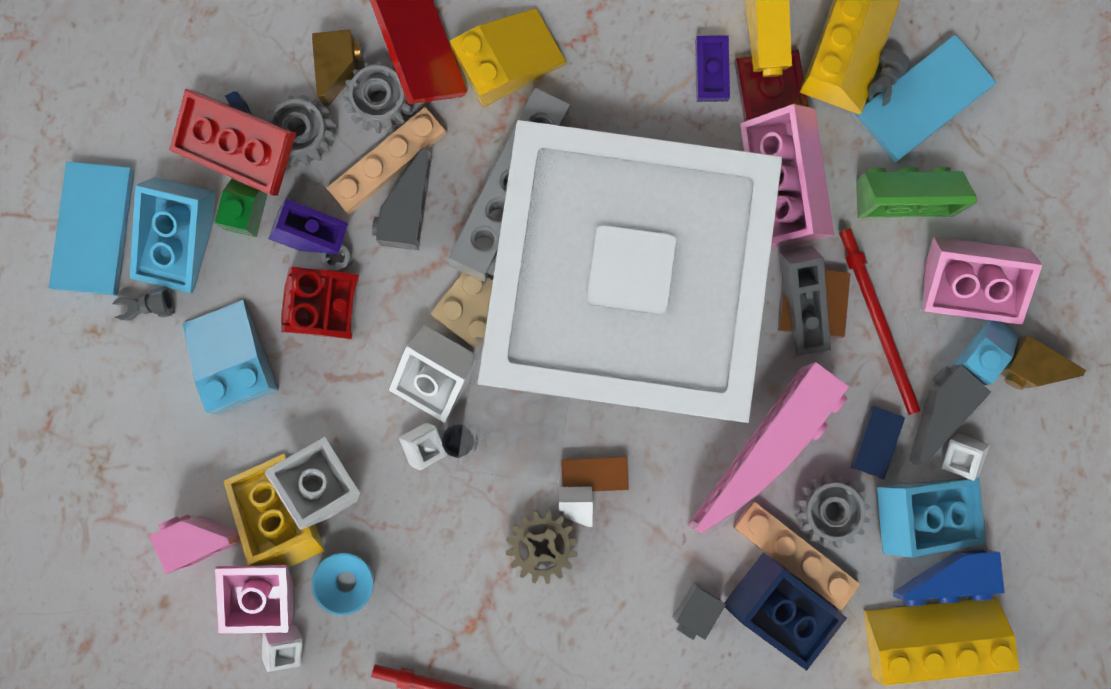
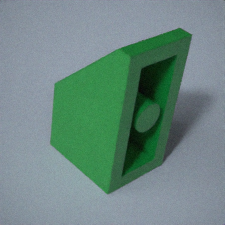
(240, 208)

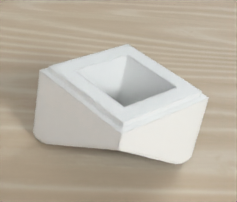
(422, 446)
(965, 456)
(576, 504)
(282, 649)

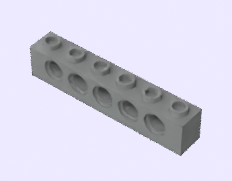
(465, 254)

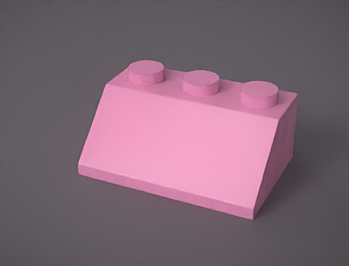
(979, 280)

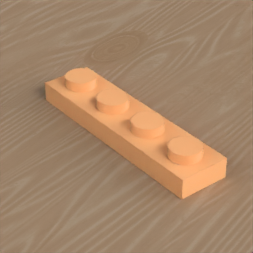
(386, 160)
(796, 555)

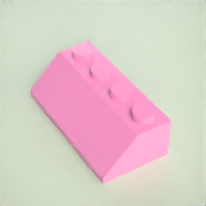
(802, 196)

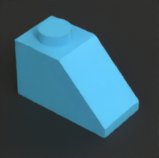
(989, 351)

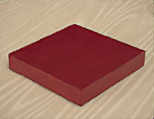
(767, 94)

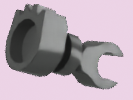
(892, 66)
(157, 301)

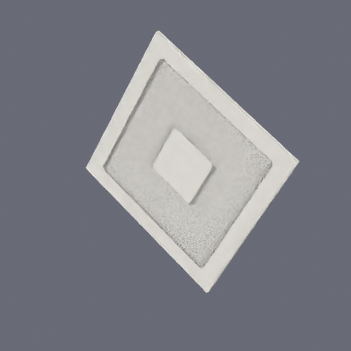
(631, 271)

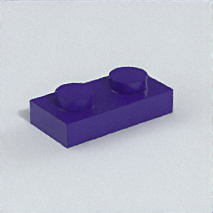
(712, 68)

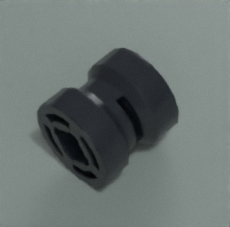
(452, 439)

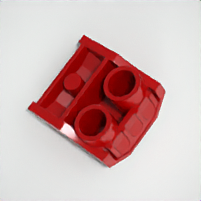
(318, 302)

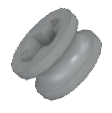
(340, 267)

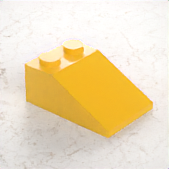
(506, 55)
(264, 522)

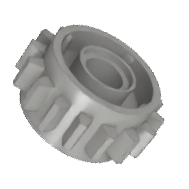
(362, 89)
(317, 134)
(850, 515)

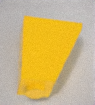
(769, 35)

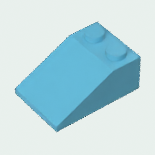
(170, 233)
(228, 359)
(930, 517)

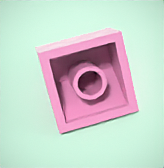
(189, 541)
(254, 599)

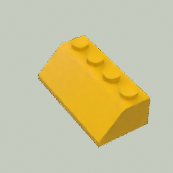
(849, 52)
(940, 641)

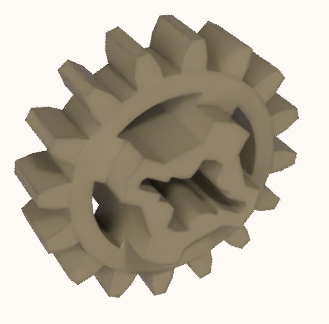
(529, 564)

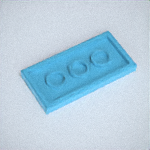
(926, 98)
(91, 228)

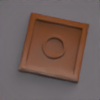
(837, 302)

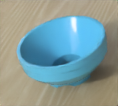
(329, 594)

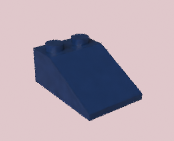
(784, 611)

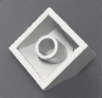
(433, 373)
(313, 484)

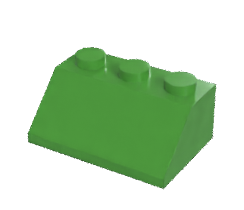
(913, 193)

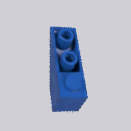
(958, 575)

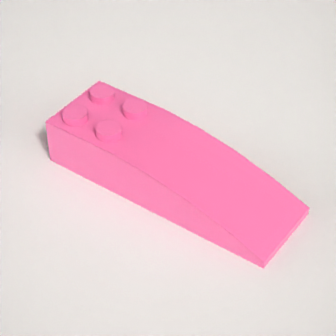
(775, 444)

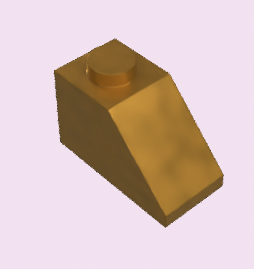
(334, 60)
(1038, 365)

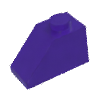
(307, 229)

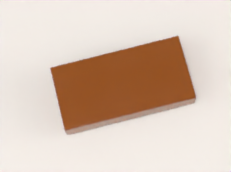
(598, 473)

